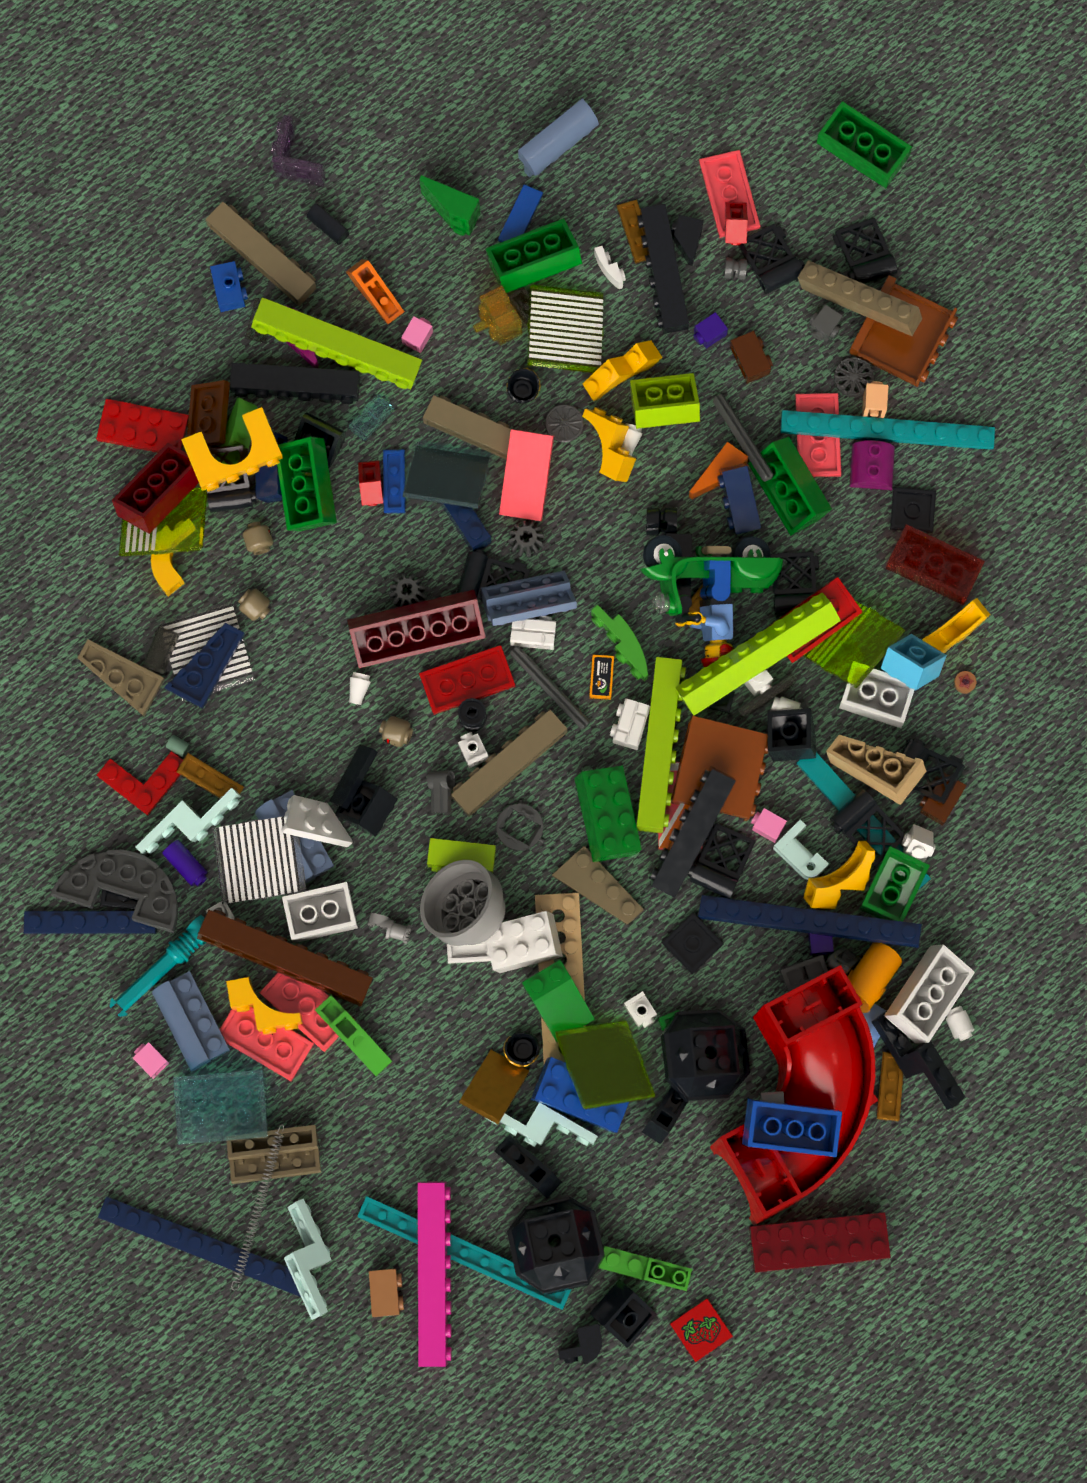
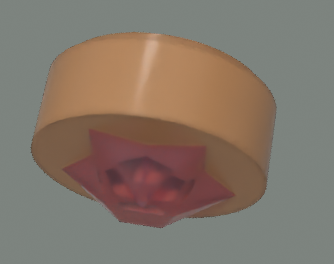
(965, 682)

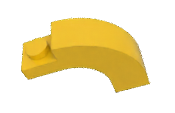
(165, 574)

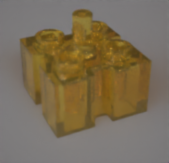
(499, 316)

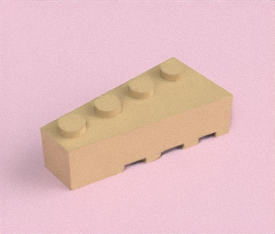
(882, 770)

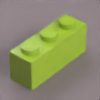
(447, 851)

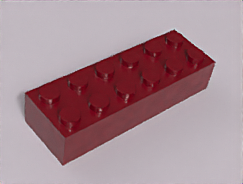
(416, 628)
(819, 1242)

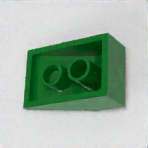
(454, 206)
(894, 886)
(557, 999)

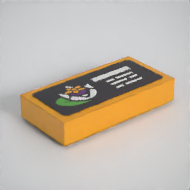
(601, 677)

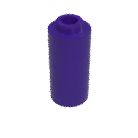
(185, 863)

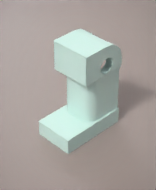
(797, 855)

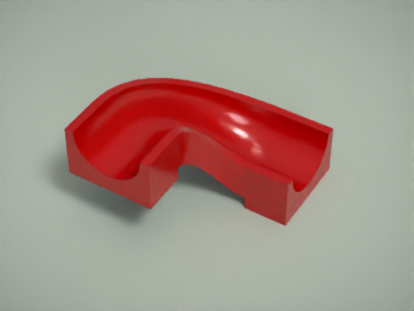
(823, 1063)

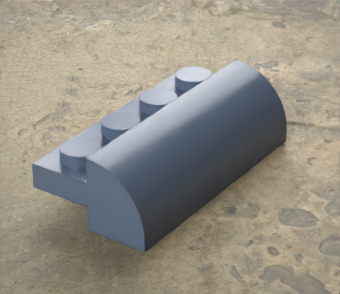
(557, 138)
(528, 598)
(313, 853)
(190, 1020)

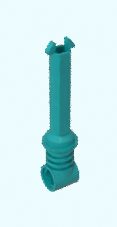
(176, 953)

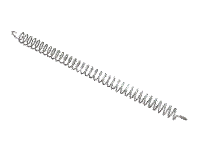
(252, 1228)

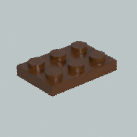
(209, 411)

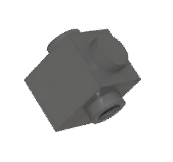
(825, 324)

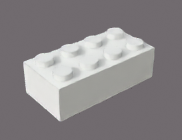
(929, 994)

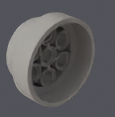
(463, 904)

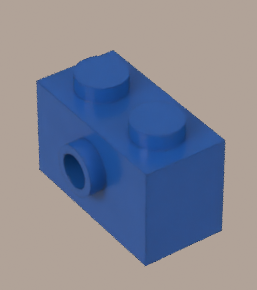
(228, 287)

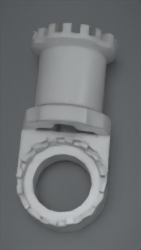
(393, 929)

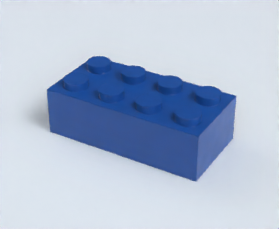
(558, 1092)
(792, 1127)

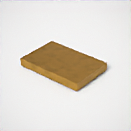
(494, 1087)

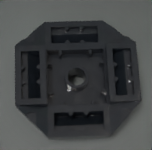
(685, 1059)
(559, 1267)

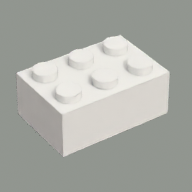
(879, 698)
(319, 912)
(524, 942)

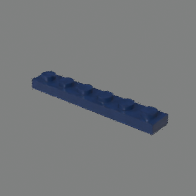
(83, 923)

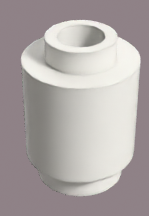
(784, 704)
(959, 1023)

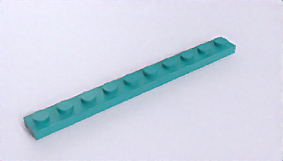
(887, 430)
(460, 1250)

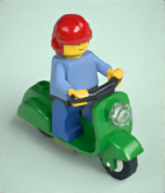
(746, 569)

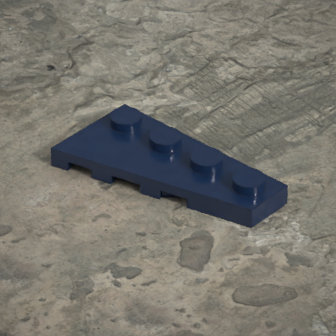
(204, 671)

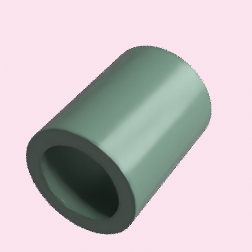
(178, 745)

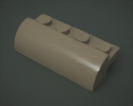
(297, 1155)

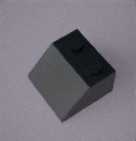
(791, 735)
(368, 808)
(623, 1313)

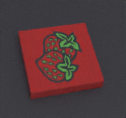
(701, 1330)

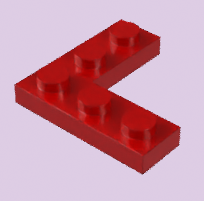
(141, 795)

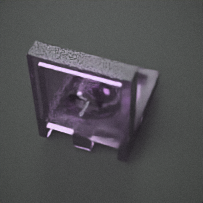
(289, 167)

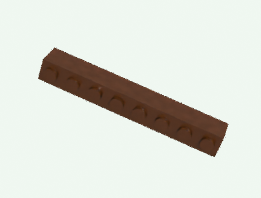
(285, 957)

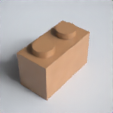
(385, 1292)

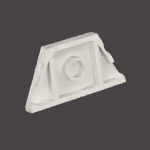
(314, 821)

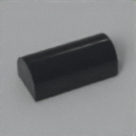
(327, 224)

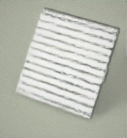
(196, 629)
(258, 861)

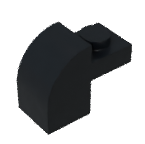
(590, 1345)

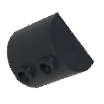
(315, 427)

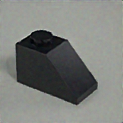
(687, 236)

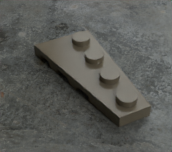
(129, 680)
(598, 886)

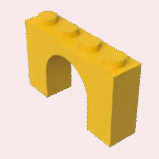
(212, 472)

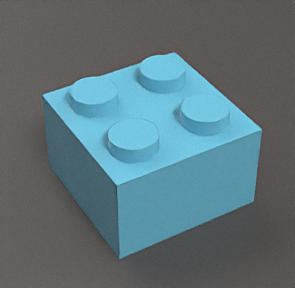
(913, 662)

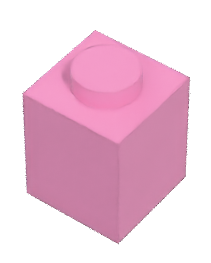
(417, 334)
(768, 824)
(150, 1059)

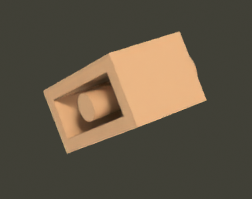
(875, 400)

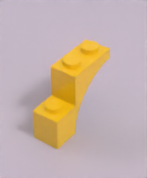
(616, 370)
(615, 460)
(958, 627)
(853, 875)
(267, 1020)

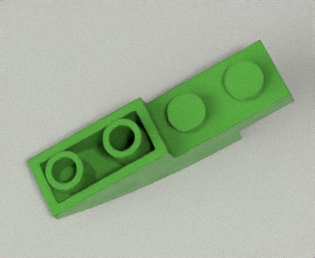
(236, 430)
(628, 648)
(353, 1035)
(646, 1268)

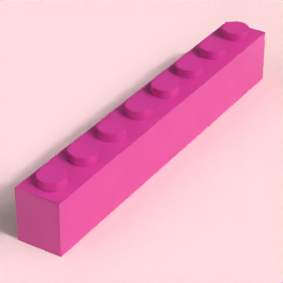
(432, 1274)

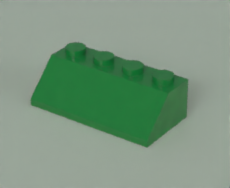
(792, 488)

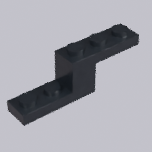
(918, 1060)

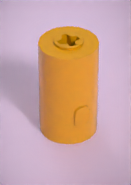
(874, 973)

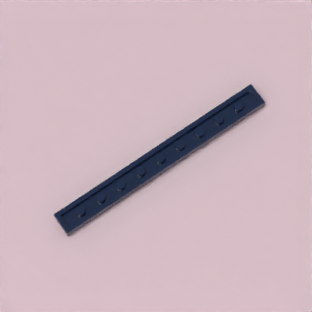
(810, 921)
(197, 1244)

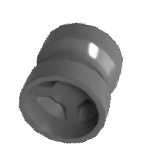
(735, 268)

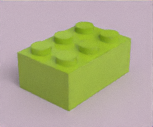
(665, 400)

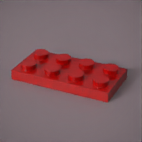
(141, 426)
(844, 606)
(466, 679)

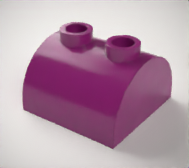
(872, 465)

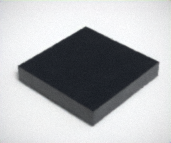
(913, 508)
(692, 943)

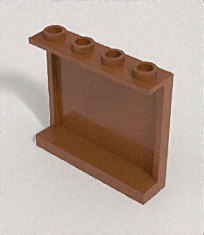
(901, 353)
(728, 749)

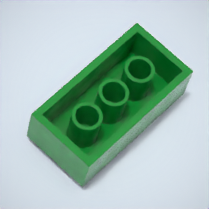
(864, 144)
(534, 255)
(306, 484)
(607, 813)

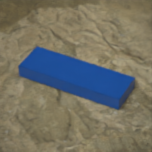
(521, 213)
(394, 481)

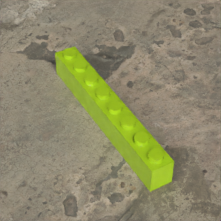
(336, 343)
(758, 653)
(659, 746)

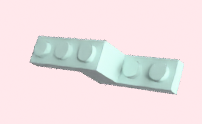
(189, 822)
(541, 1124)
(307, 1259)

